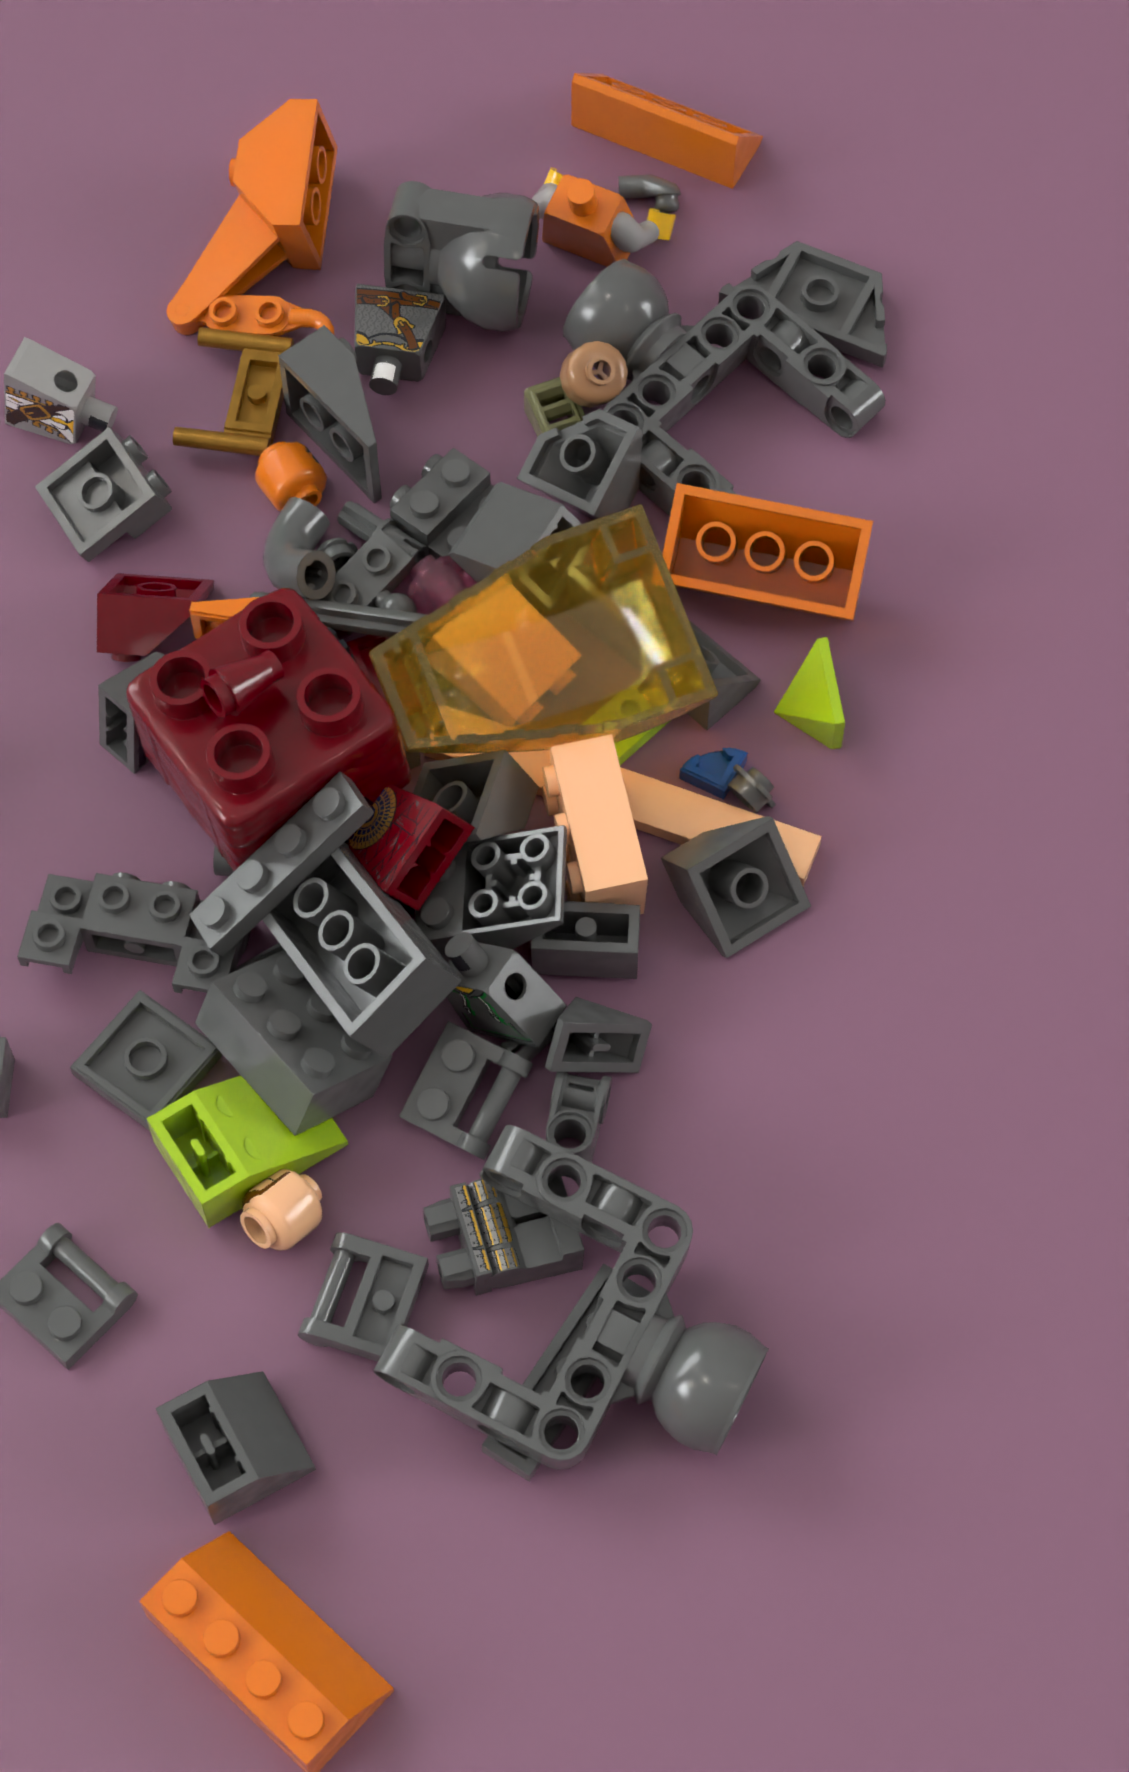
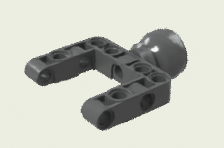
(681, 367)
(630, 1344)

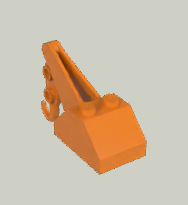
(280, 215)

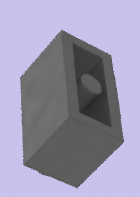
(591, 942)

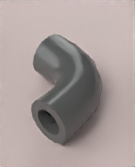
(291, 551)

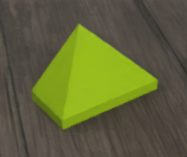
(814, 698)

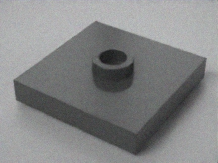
(145, 1059)

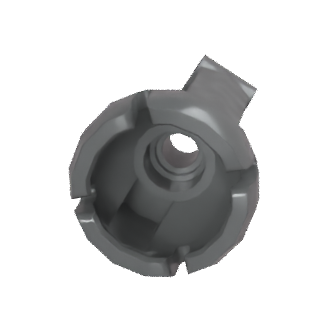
(454, 247)

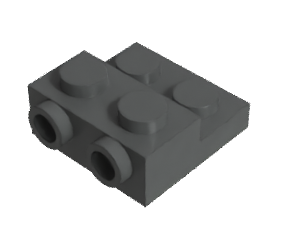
(105, 493)
(441, 501)

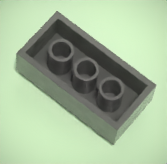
(361, 953)

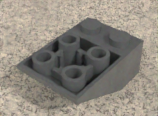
(499, 890)

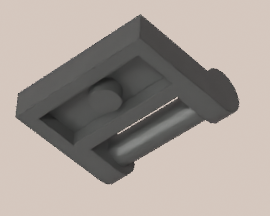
(451, 1082)
(381, 1302)
(53, 1311)

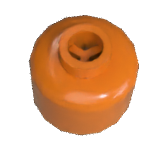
(289, 472)

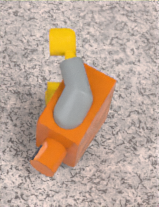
(595, 220)

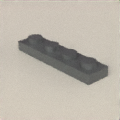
(281, 864)
(549, 1365)

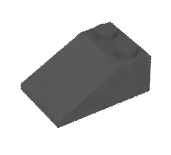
(329, 405)

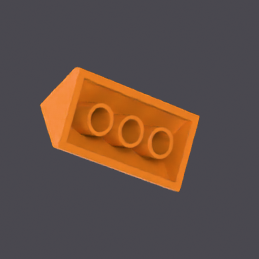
(661, 128)

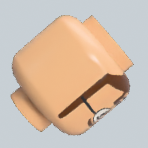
(281, 1210)

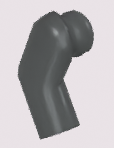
(650, 186)

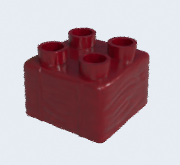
(260, 767)

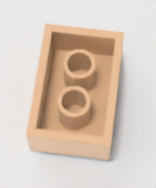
(602, 844)

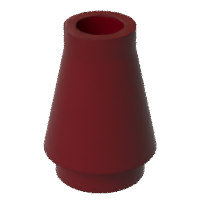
(239, 683)

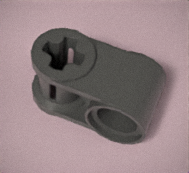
(578, 1111)

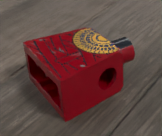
(408, 843)

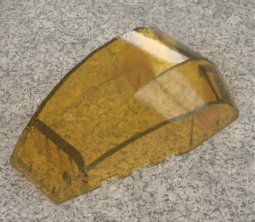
(550, 649)

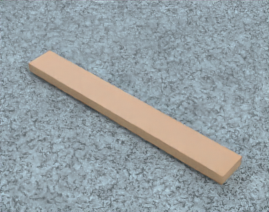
(674, 811)

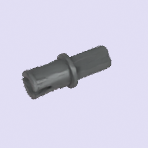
(365, 524)

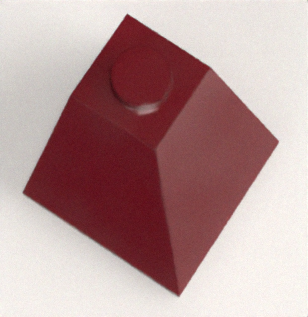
(143, 611)

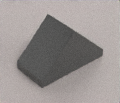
(597, 1040)

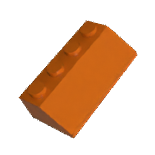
(766, 551)
(266, 1650)

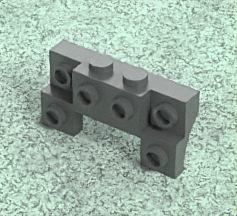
(124, 920)

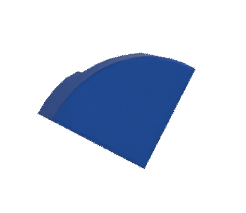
(713, 770)

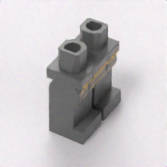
(500, 1239)

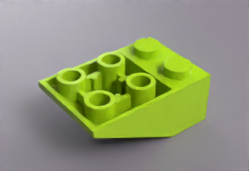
(231, 1140)

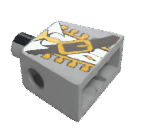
(52, 395)

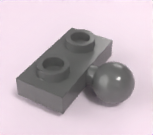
(373, 576)

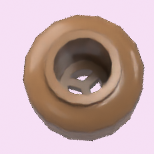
(580, 381)

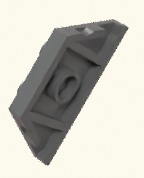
(829, 295)

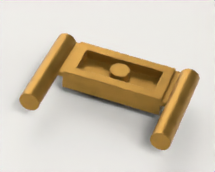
(255, 395)

